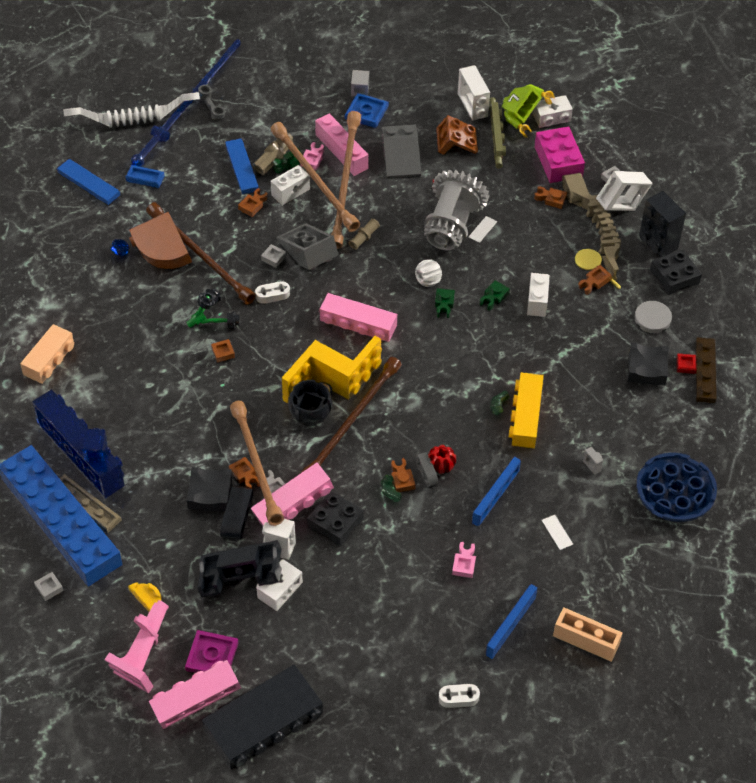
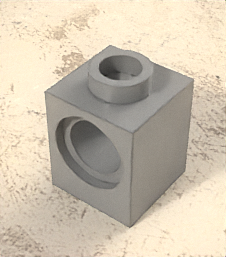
(360, 82)

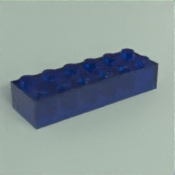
(68, 433)

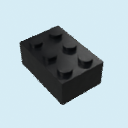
(662, 224)

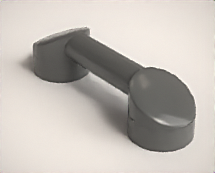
(205, 96)

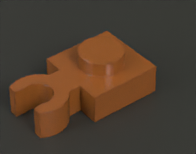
(552, 197)
(252, 204)
(596, 278)
(244, 471)
(403, 478)

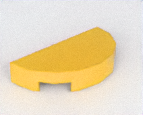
(145, 594)

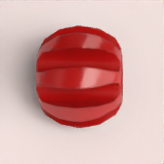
(442, 459)

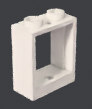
(474, 93)
(610, 194)

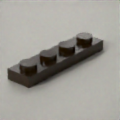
(706, 370)

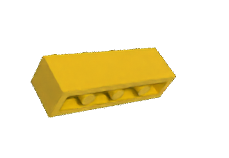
(527, 410)

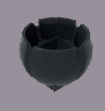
(314, 395)

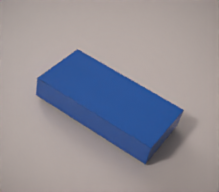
(145, 176)

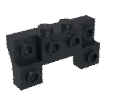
(237, 564)

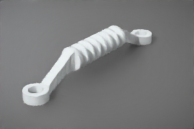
(108, 119)

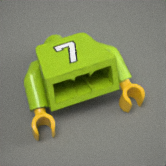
(522, 103)

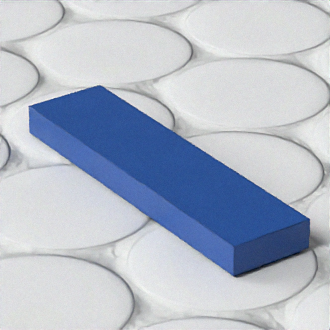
(241, 166)
(88, 181)
(496, 491)
(511, 621)

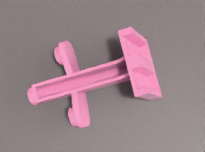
(132, 664)

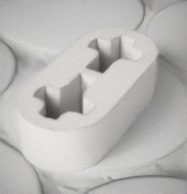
(272, 292)
(459, 695)

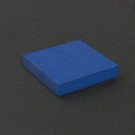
(369, 108)

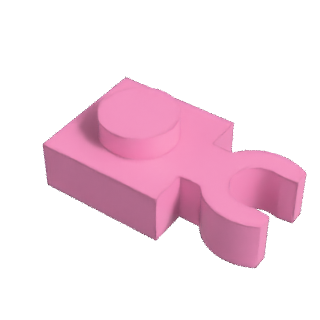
(314, 156)
(464, 562)

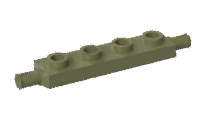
(498, 137)

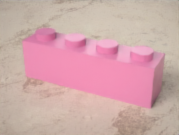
(335, 139)
(358, 317)
(297, 494)
(194, 694)

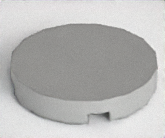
(653, 316)

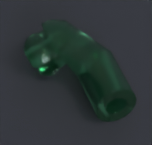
(496, 402)
(388, 489)

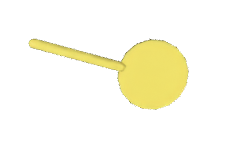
(590, 259)

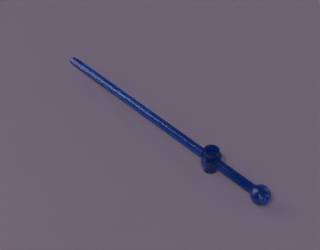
(161, 133)

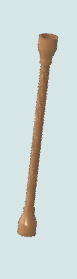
(353, 122)
(349, 220)
(273, 512)

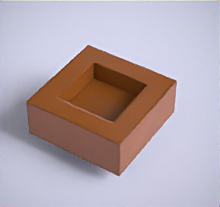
(223, 350)

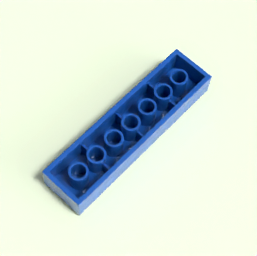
(60, 515)

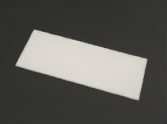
(482, 229)
(557, 532)

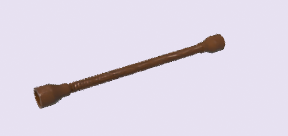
(244, 293)
(390, 368)

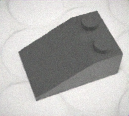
(401, 151)
(309, 246)

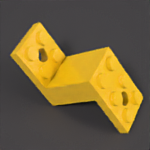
(330, 366)

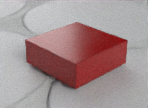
(686, 363)

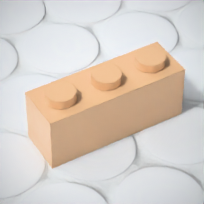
(47, 354)
(587, 634)

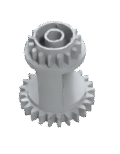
(457, 198)

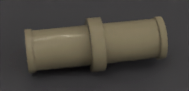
(364, 233)

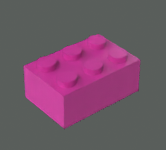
(558, 153)

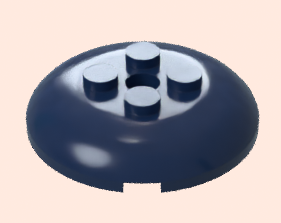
(679, 472)

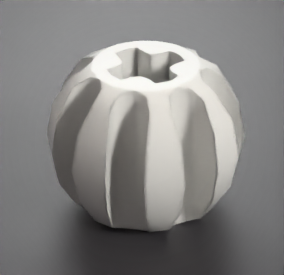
(428, 273)

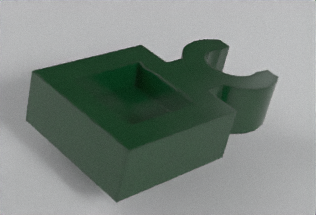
(288, 162)
(494, 293)
(444, 301)

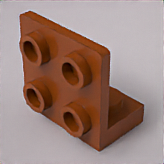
(456, 132)

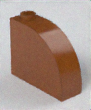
(160, 243)

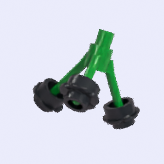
(205, 301)

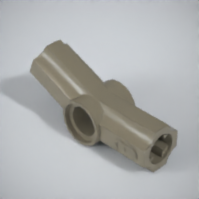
(272, 152)

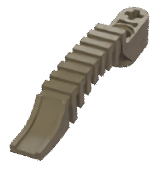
(610, 244)

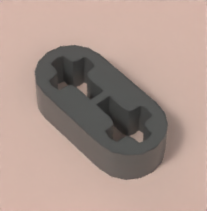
(426, 469)

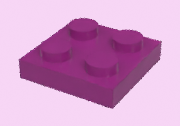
(209, 649)

